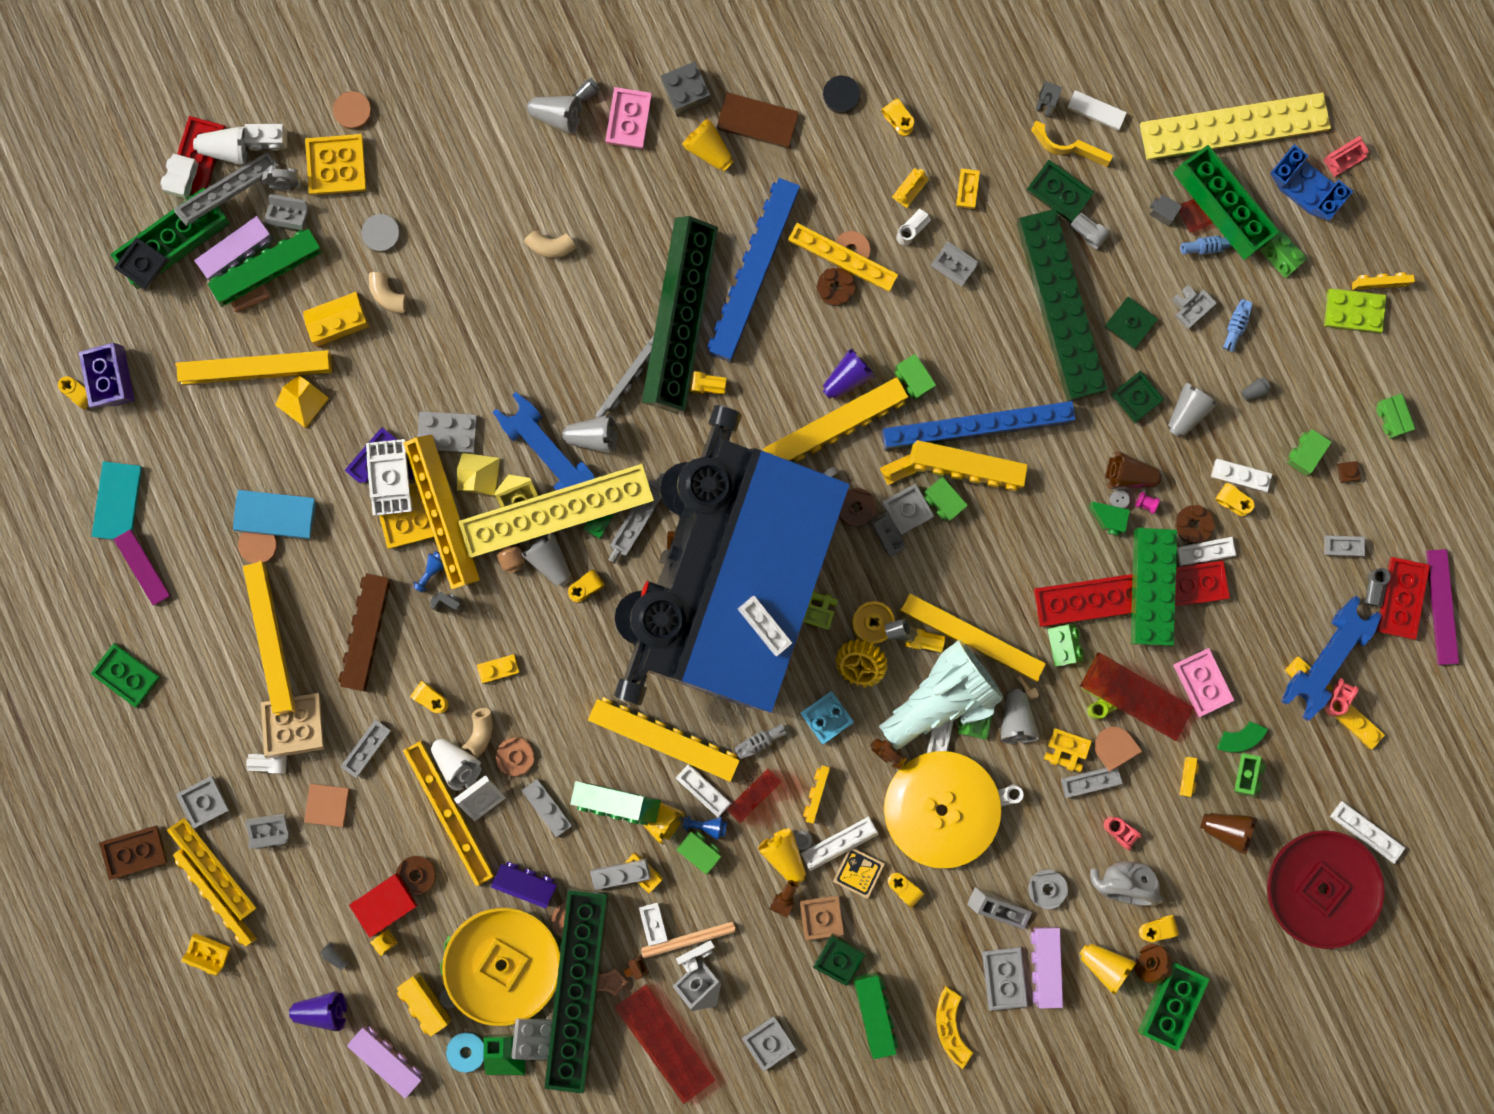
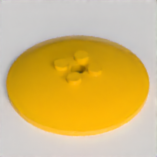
(971, 806)
(494, 994)

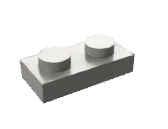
(1344, 546)

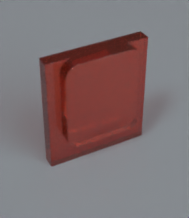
(1194, 216)

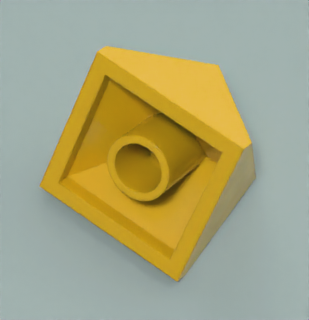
(301, 400)

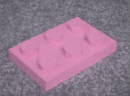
(628, 118)
(1203, 682)

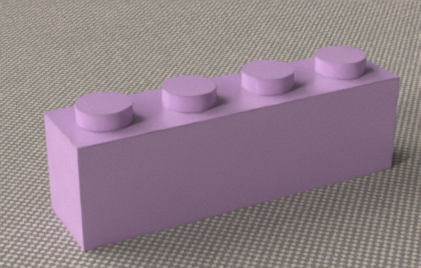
(234, 249)
(1047, 967)
(385, 1061)

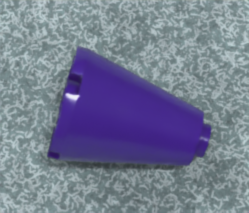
(847, 376)
(321, 1011)

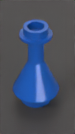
(433, 566)
(713, 827)

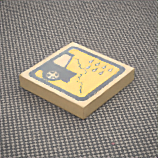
(858, 872)

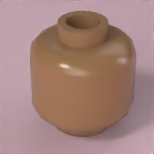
(511, 558)

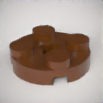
(842, 295)
(1197, 513)
(863, 516)
(885, 752)
(426, 870)
(1162, 968)

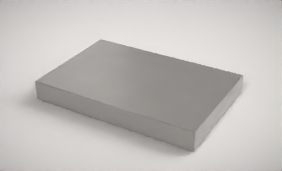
(1004, 978)

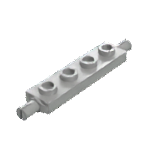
(624, 384)
(635, 523)

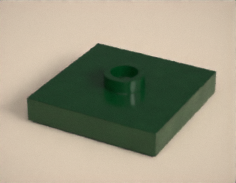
(1130, 322)
(1137, 397)
(839, 959)

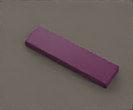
(142, 567)

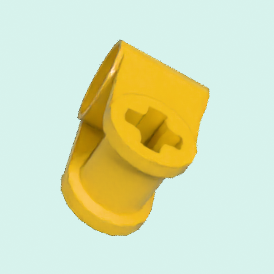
(896, 115)
(76, 393)
(1233, 499)
(589, 584)
(426, 696)
(907, 891)
(1162, 929)

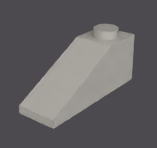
(998, 908)

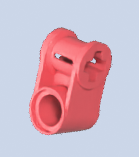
(1343, 695)
(1124, 835)

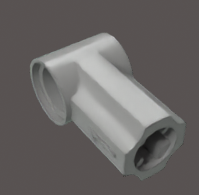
(1093, 234)

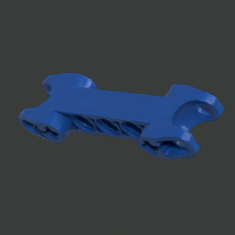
(525, 426)
(1313, 684)

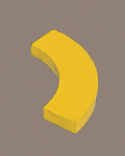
(947, 1028)

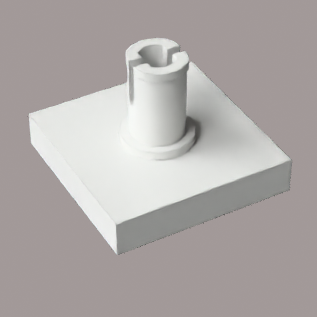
(479, 798)

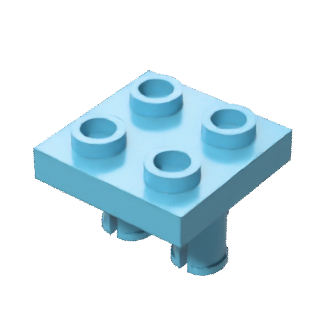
(827, 717)

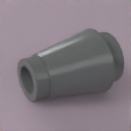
(587, 90)
(1257, 389)
(334, 955)

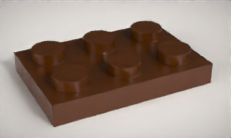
(133, 852)

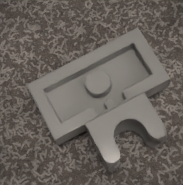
(1192, 306)

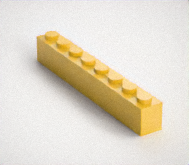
(839, 422)
(441, 510)
(664, 740)

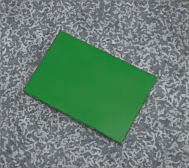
(125, 675)

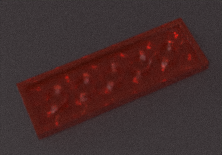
(1136, 696)
(664, 1043)

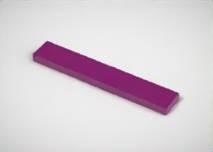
(1442, 607)

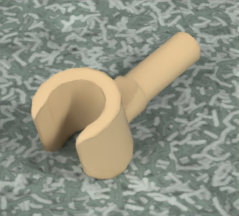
(1031, 693)

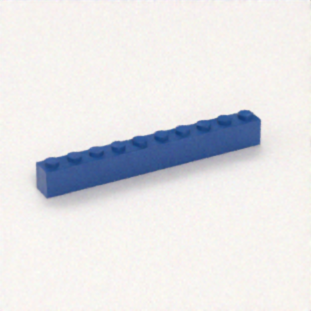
(754, 269)
(979, 425)

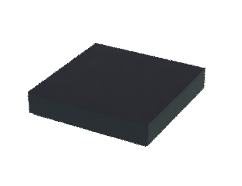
(141, 264)

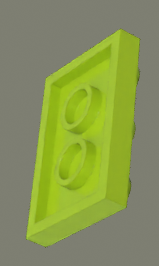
(1355, 310)

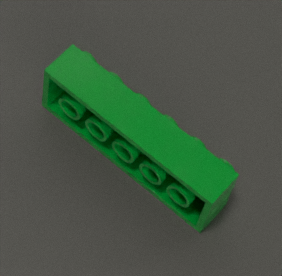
(1226, 202)
(174, 238)
(1153, 587)

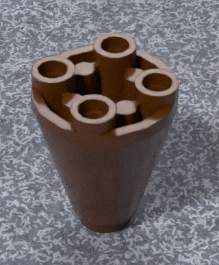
(1230, 829)

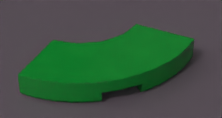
(1243, 739)

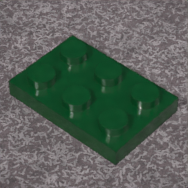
(1060, 191)

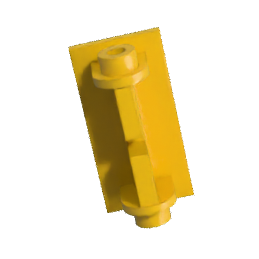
(911, 187)
(897, 470)

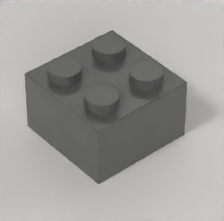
(685, 88)

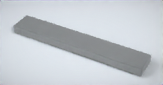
(224, 189)

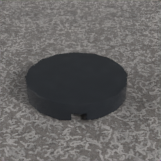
(841, 94)

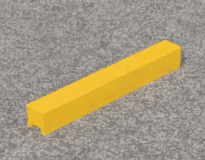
(254, 367)
(972, 637)
(269, 638)
(449, 813)

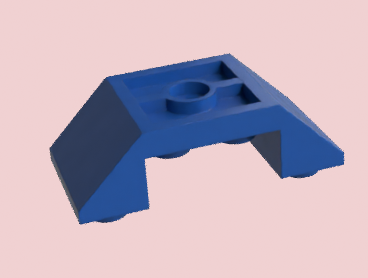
(1309, 186)

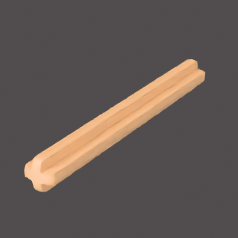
(689, 939)

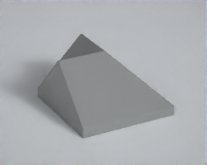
(699, 988)

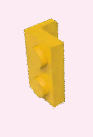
(206, 954)

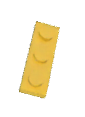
(1383, 281)
(816, 793)

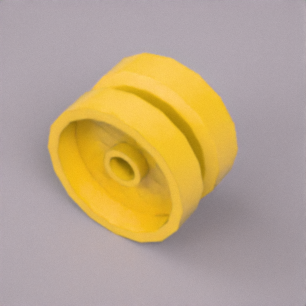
(872, 611)

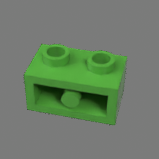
(1249, 775)

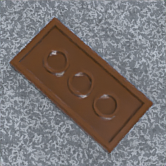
(757, 120)

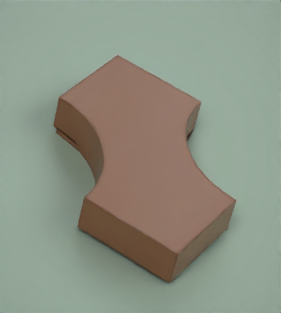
(612, 982)

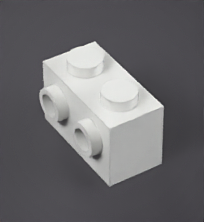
(265, 136)

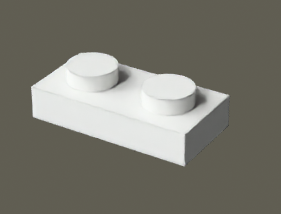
(653, 924)

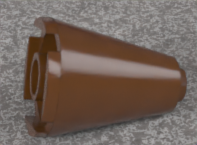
(1129, 473)

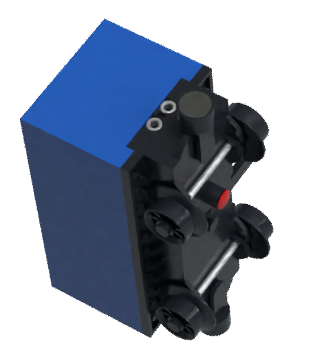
(742, 532)

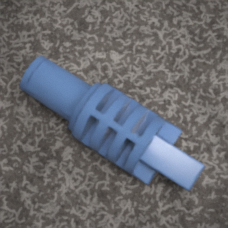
(1205, 245)
(1238, 324)

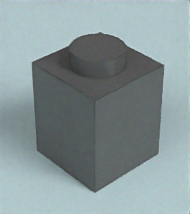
(1164, 209)

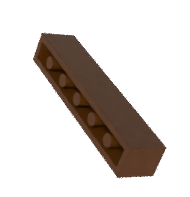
(365, 632)

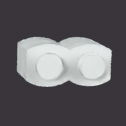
(179, 176)

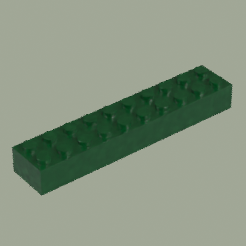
(1061, 305)
(680, 314)
(576, 990)

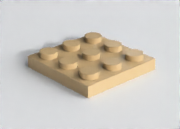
(292, 731)

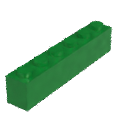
(264, 268)

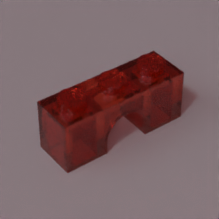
(753, 795)

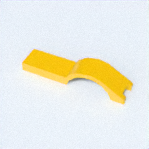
(1079, 147)

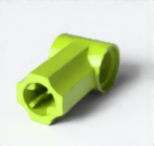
(1106, 708)

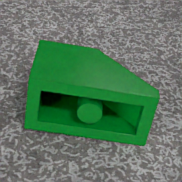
(1110, 517)

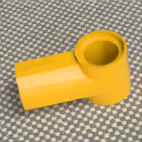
(704, 383)
(927, 641)

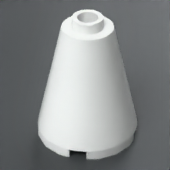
(223, 145)
(455, 764)

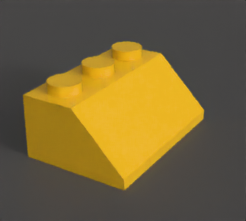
(335, 319)
(423, 1004)

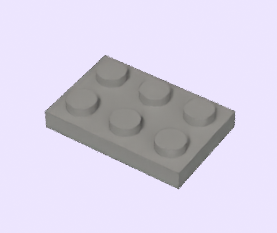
(449, 431)

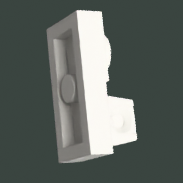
(688, 959)

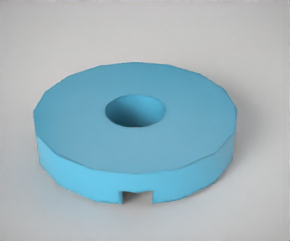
(454, 1055)

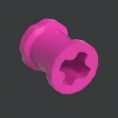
(1147, 502)

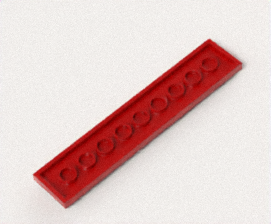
(1114, 594)

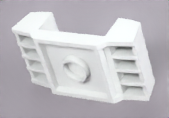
(388, 477)

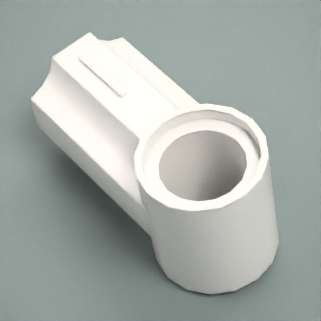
(913, 227)
(258, 762)
(1004, 795)

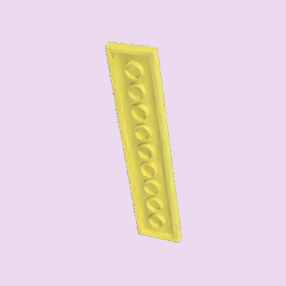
(1235, 126)
(556, 510)

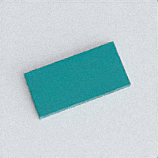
(116, 500)

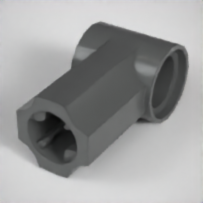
(1376, 589)
(900, 630)

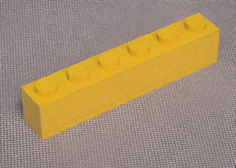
(967, 465)

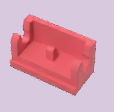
(1346, 156)

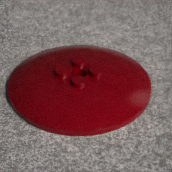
(1352, 895)

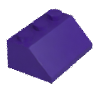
(106, 376)
(525, 884)

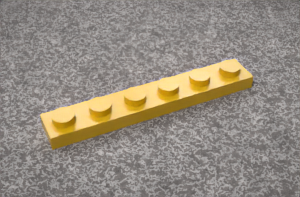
(843, 257)
(1352, 719)
(211, 869)
(242, 932)

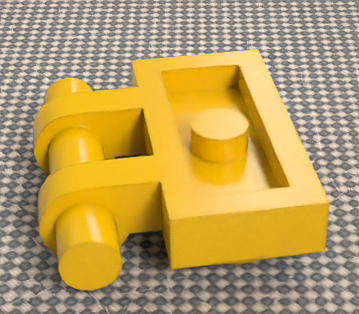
(1070, 744)

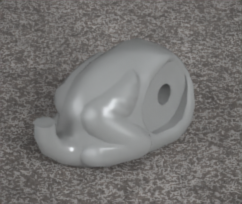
(1129, 884)

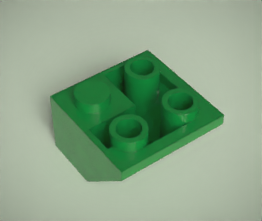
(498, 1054)

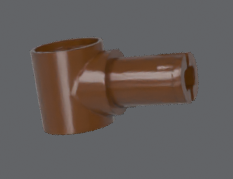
(784, 902)

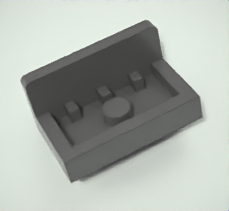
(451, 600)

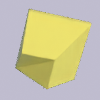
(478, 474)
(514, 490)

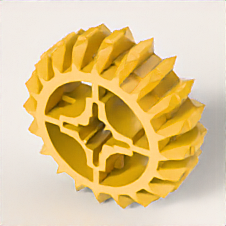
(861, 663)

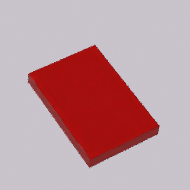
(383, 905)

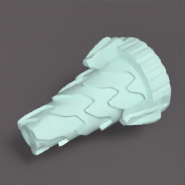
(954, 689)

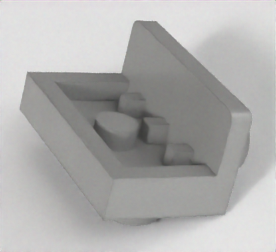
(286, 212)
(954, 264)
(267, 831)

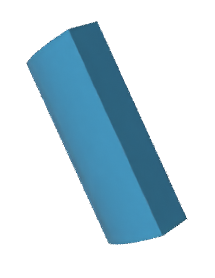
(274, 514)

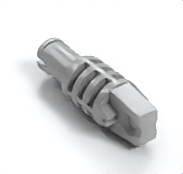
(759, 742)

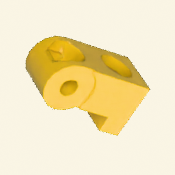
(384, 942)

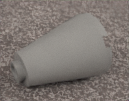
(557, 111)
(1190, 410)
(593, 434)
(549, 559)
(1018, 719)

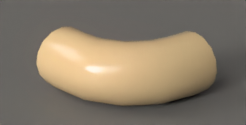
(550, 247)
(384, 295)
(481, 732)

